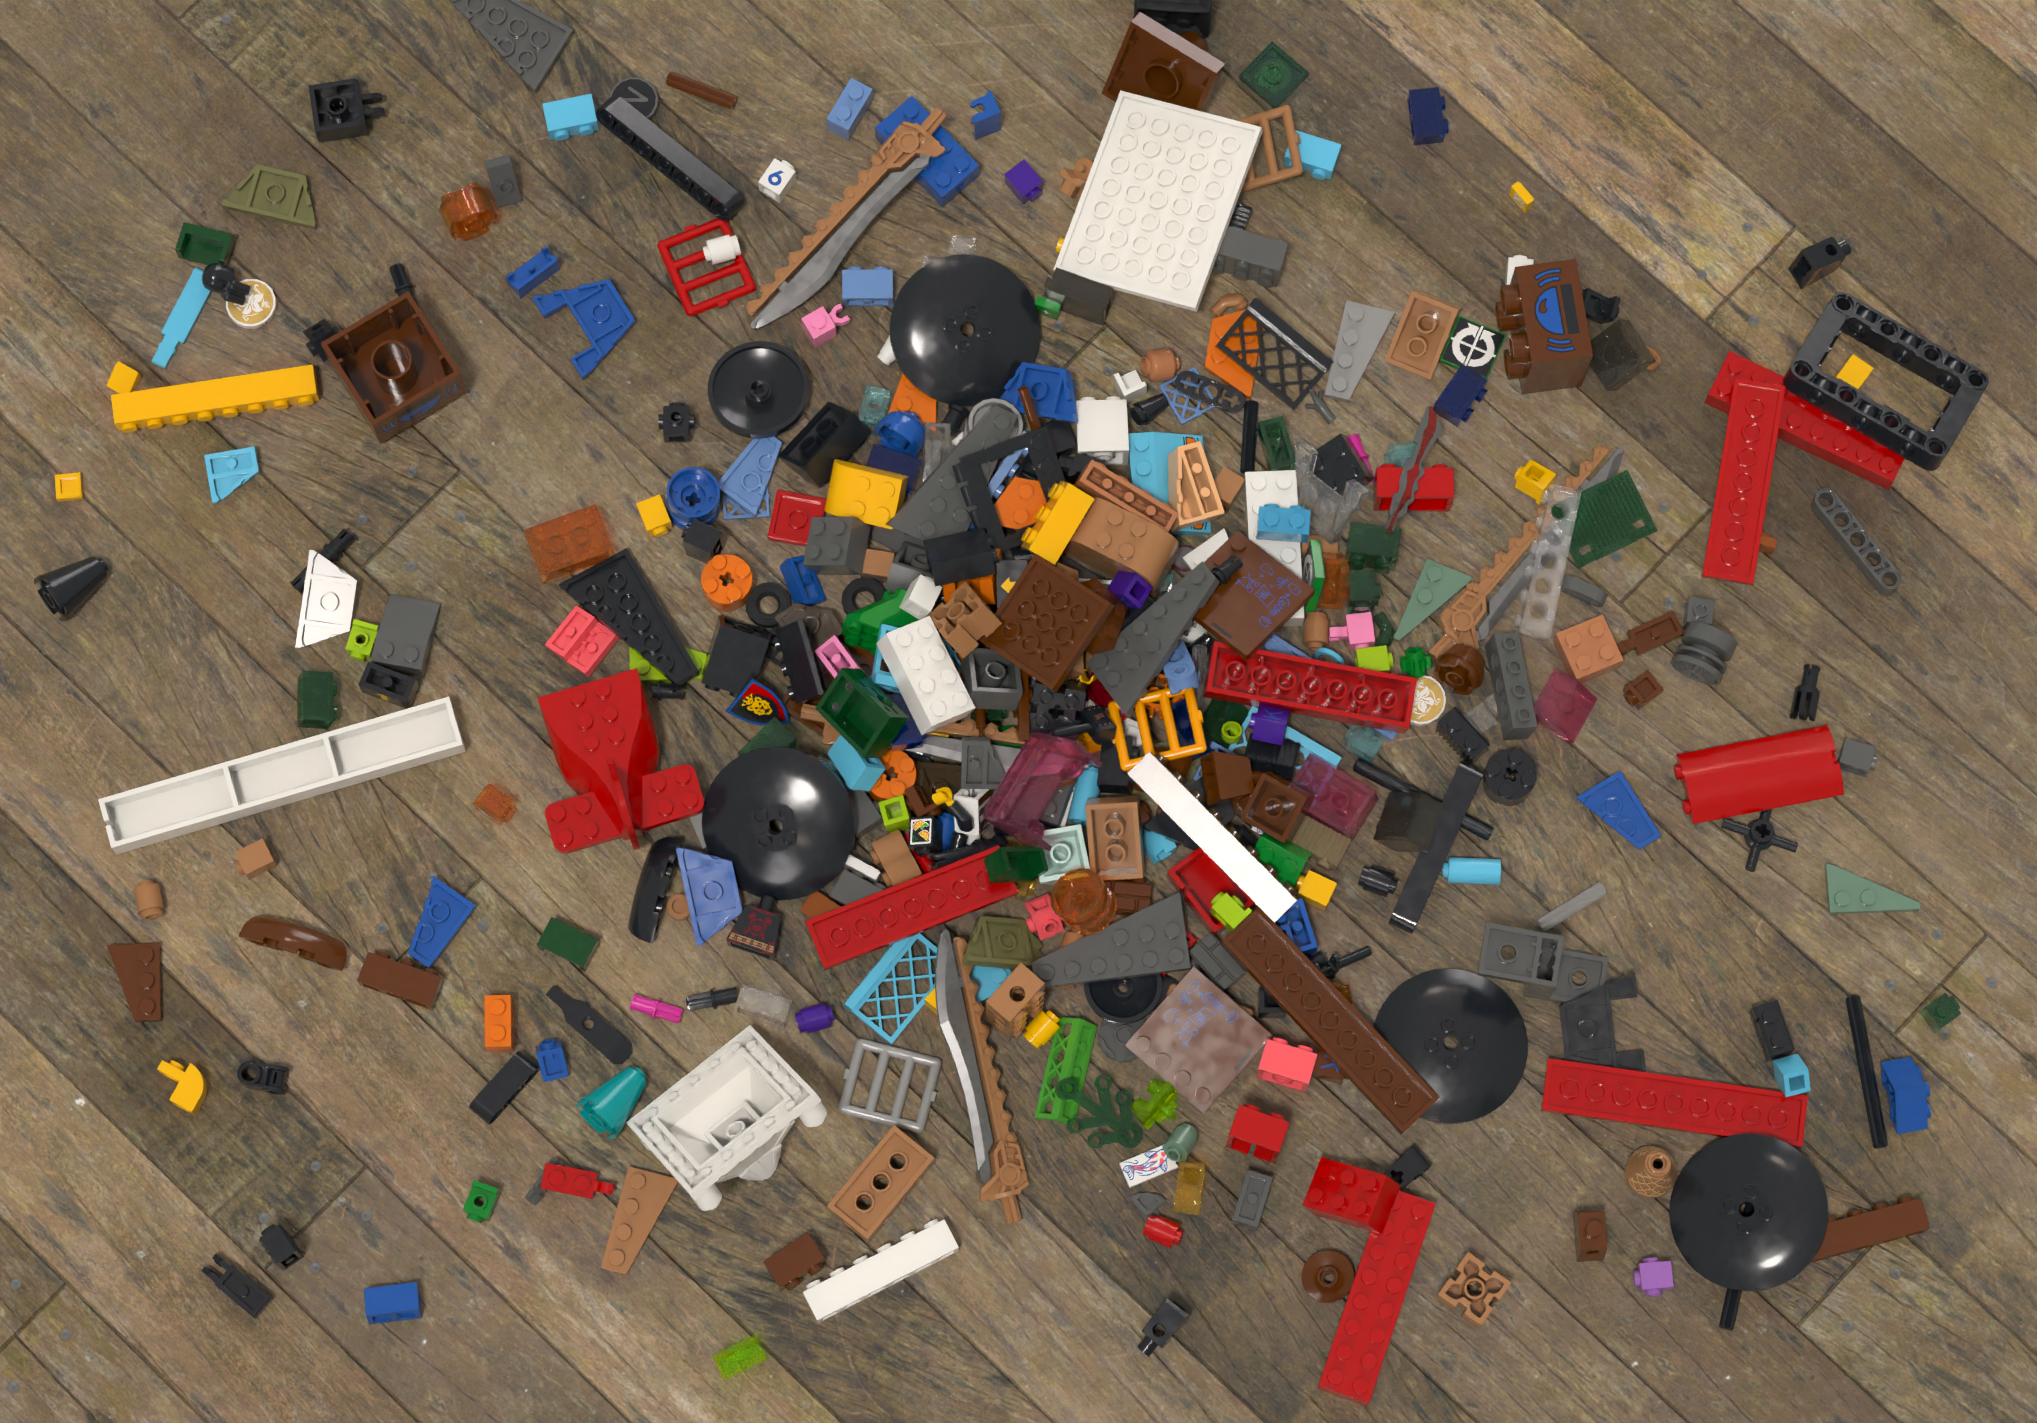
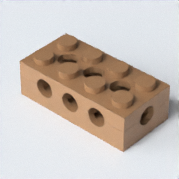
(1015, 1002)
(877, 1166)

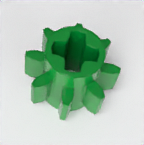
(1415, 662)

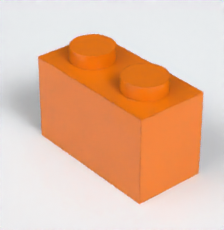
(499, 1023)

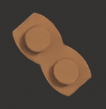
(894, 859)

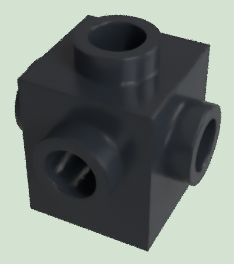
(317, 334)
(676, 423)

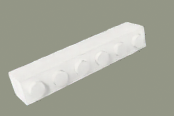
(881, 1270)

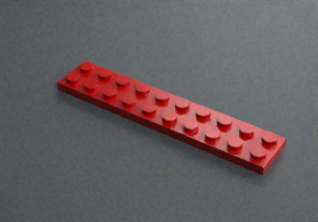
(1671, 1102)

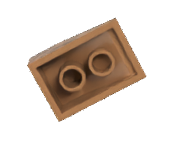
(1422, 333)

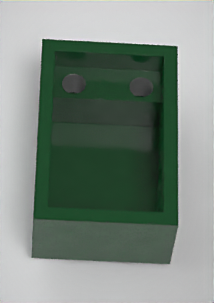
(861, 713)

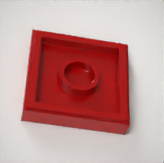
(793, 517)

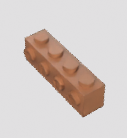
(1104, 484)

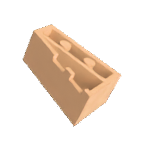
(1192, 487)

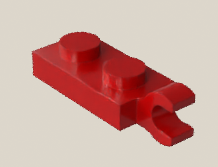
(573, 1181)

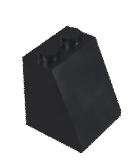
(734, 655)

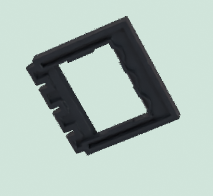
(977, 493)

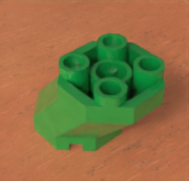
(863, 625)

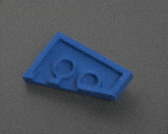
(1621, 810)
(440, 921)

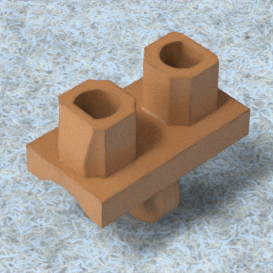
(1075, 179)

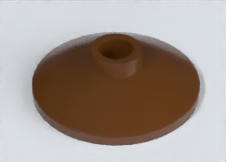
(1323, 1264)

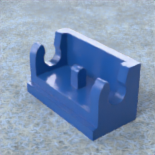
(987, 121)
(533, 272)
(392, 1303)

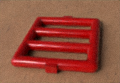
(683, 288)

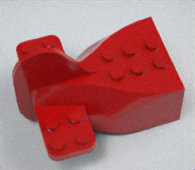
(611, 762)

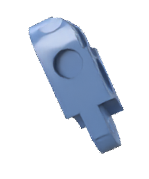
(1180, 670)

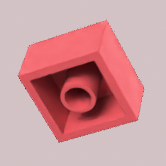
(1286, 1064)

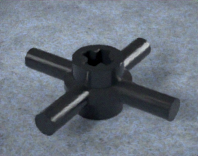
(1756, 843)

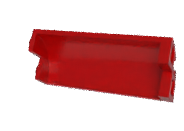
(1759, 774)

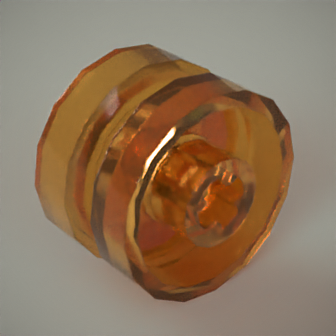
(1083, 901)

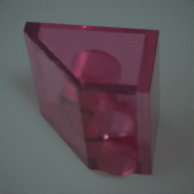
(1563, 706)

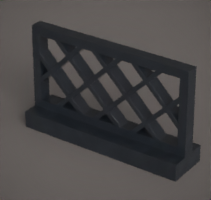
(1288, 337)

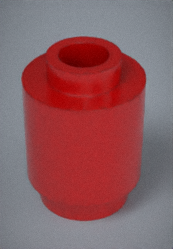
(1163, 1231)

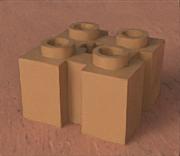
(964, 619)
(1471, 1274)

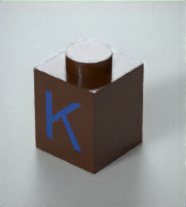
(1327, 1070)

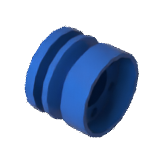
(689, 486)

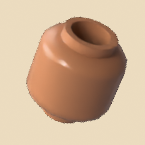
(1159, 364)

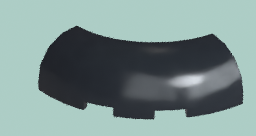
(651, 886)

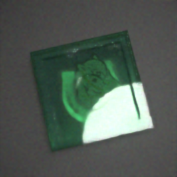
(1273, 75)

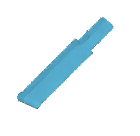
(182, 318)

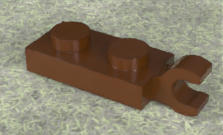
(1652, 634)

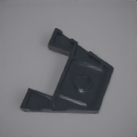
(1589, 1027)

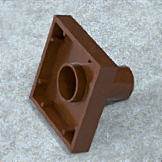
(1164, 66)

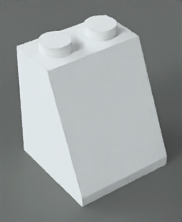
(1103, 429)

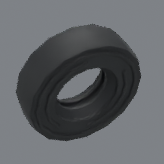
(857, 586)
(761, 591)

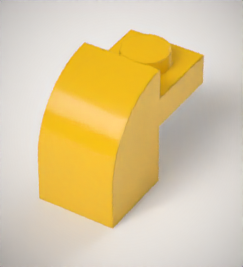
(191, 1085)

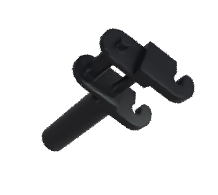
(1336, 963)

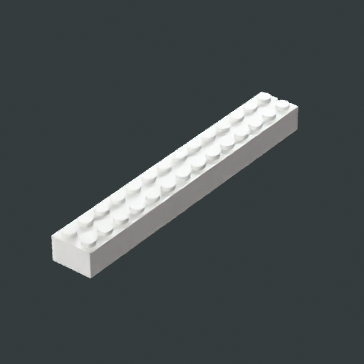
(281, 775)

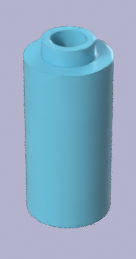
(1085, 788)
(1472, 870)

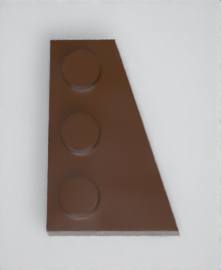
(140, 978)

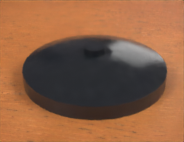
(758, 389)

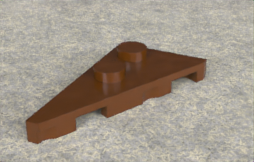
(1022, 709)

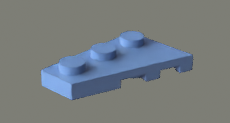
(1007, 468)
(750, 474)

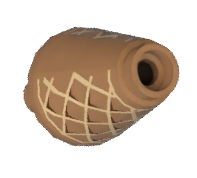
(1646, 1179)

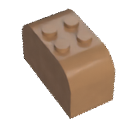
(1122, 541)

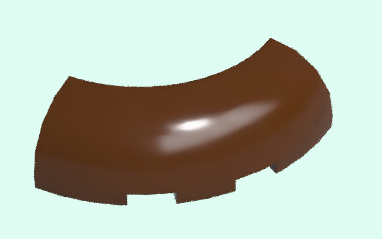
(293, 937)

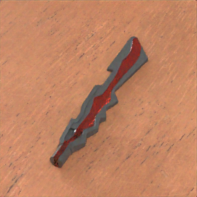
(1412, 471)

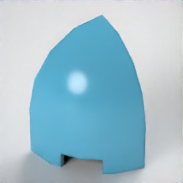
(1157, 846)

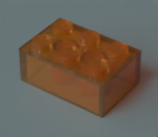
(569, 543)

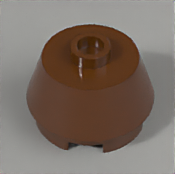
(1460, 668)

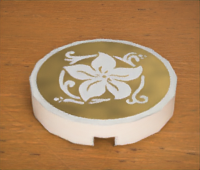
(257, 308)
(1428, 701)

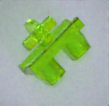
(1158, 1107)
(739, 1357)

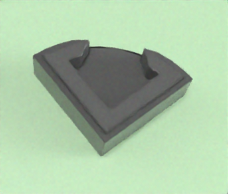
(1147, 1203)

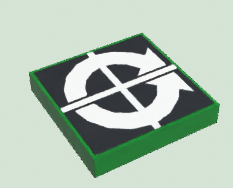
(1472, 346)
(1313, 572)

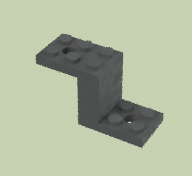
(1539, 963)

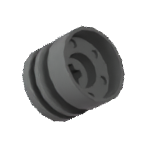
(1704, 653)

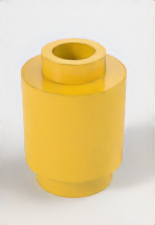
(1042, 1028)

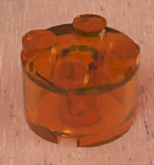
(467, 212)

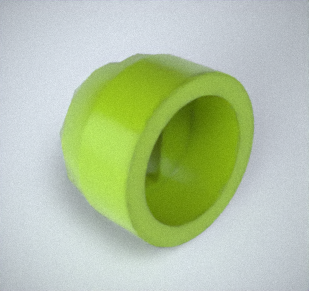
(1235, 731)

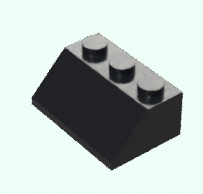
(828, 436)
(800, 662)

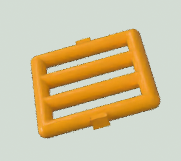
(1175, 750)

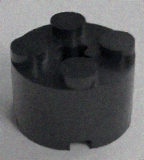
(1514, 764)

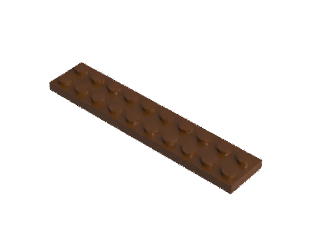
(1330, 1020)

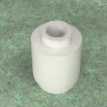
(721, 249)

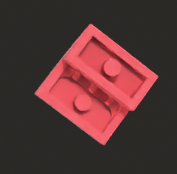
(582, 641)

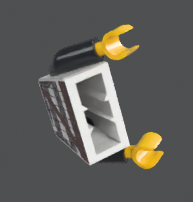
(966, 809)

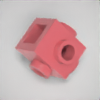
(1042, 918)

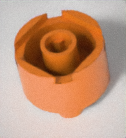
(720, 570)
(905, 776)

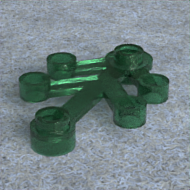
(1103, 1114)

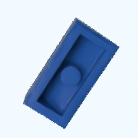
(802, 582)

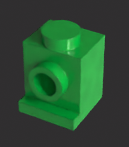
(490, 1196)

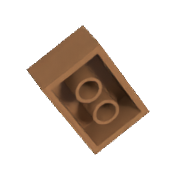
(1115, 837)

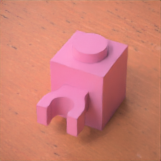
(822, 326)
(1357, 631)

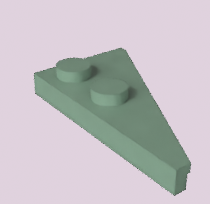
(1434, 588)
(1856, 895)

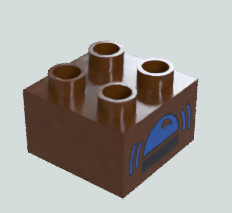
(1547, 327)
(394, 367)

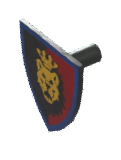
(758, 705)

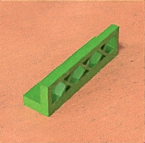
(1073, 1066)

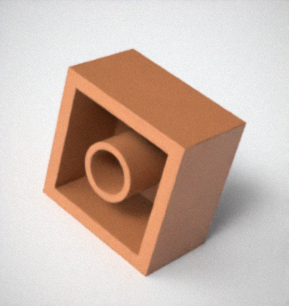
(1588, 649)

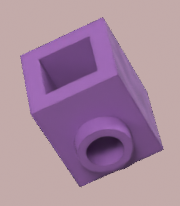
(1653, 1276)

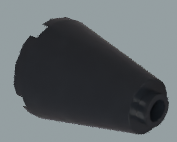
(71, 585)

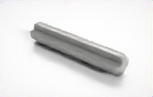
(1571, 907)

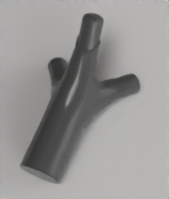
(1320, 406)

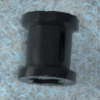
(955, 417)

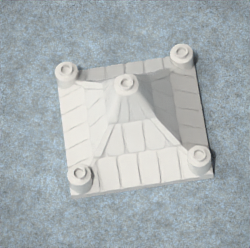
(727, 1117)

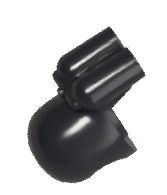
(221, 280)

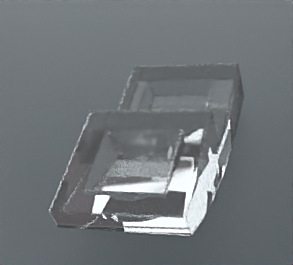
(1484, 715)

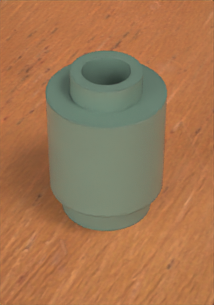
(1181, 1142)

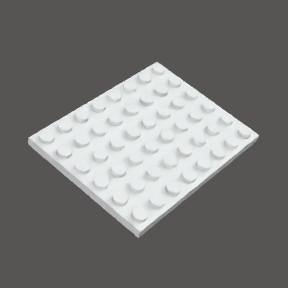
(1159, 200)

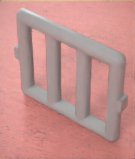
(886, 1052)

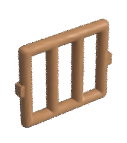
(1293, 140)

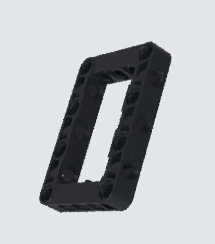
(1907, 349)

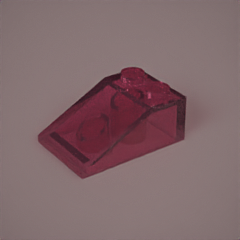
(1338, 800)

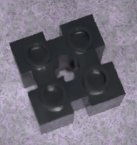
(1071, 701)

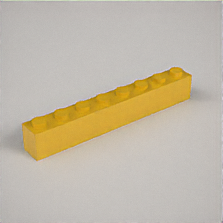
(215, 398)

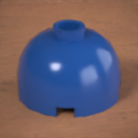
(901, 432)

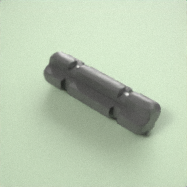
(534, 1194)

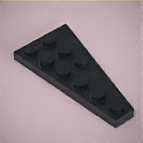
(626, 605)

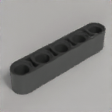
(1855, 530)

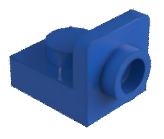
(551, 1060)

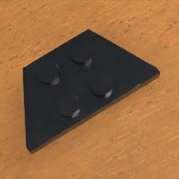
(1165, 826)

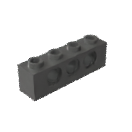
(1510, 686)

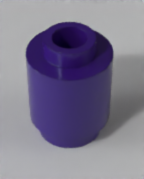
(814, 1018)

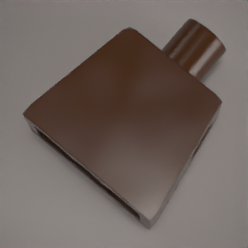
(1227, 777)
(1589, 1235)

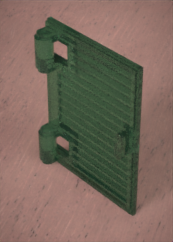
(1607, 519)

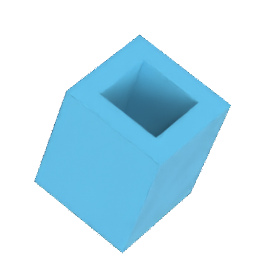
(1791, 1075)

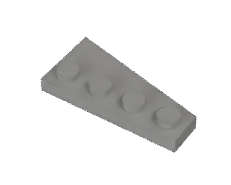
(1356, 343)

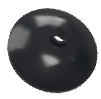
(1124, 1008)

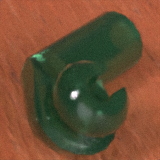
(1386, 631)

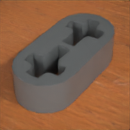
(1583, 591)

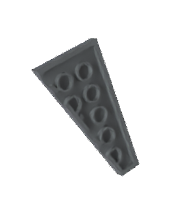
(938, 504)

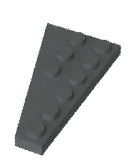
(519, 34)
(1152, 639)
(1132, 947)

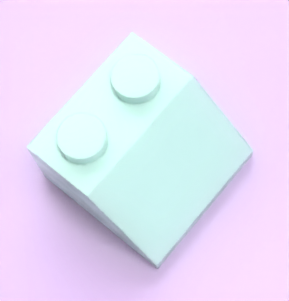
(1066, 854)

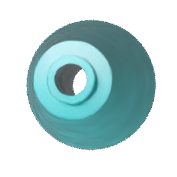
(613, 1101)

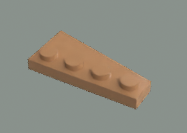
(638, 1209)

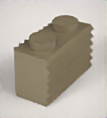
(1325, 844)

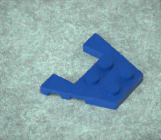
(598, 313)

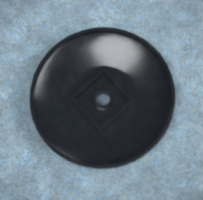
(928, 332)
(807, 802)
(1488, 1035)
(1756, 1249)

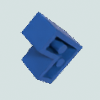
(1297, 927)
(1906, 1095)

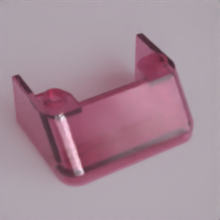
(1032, 783)

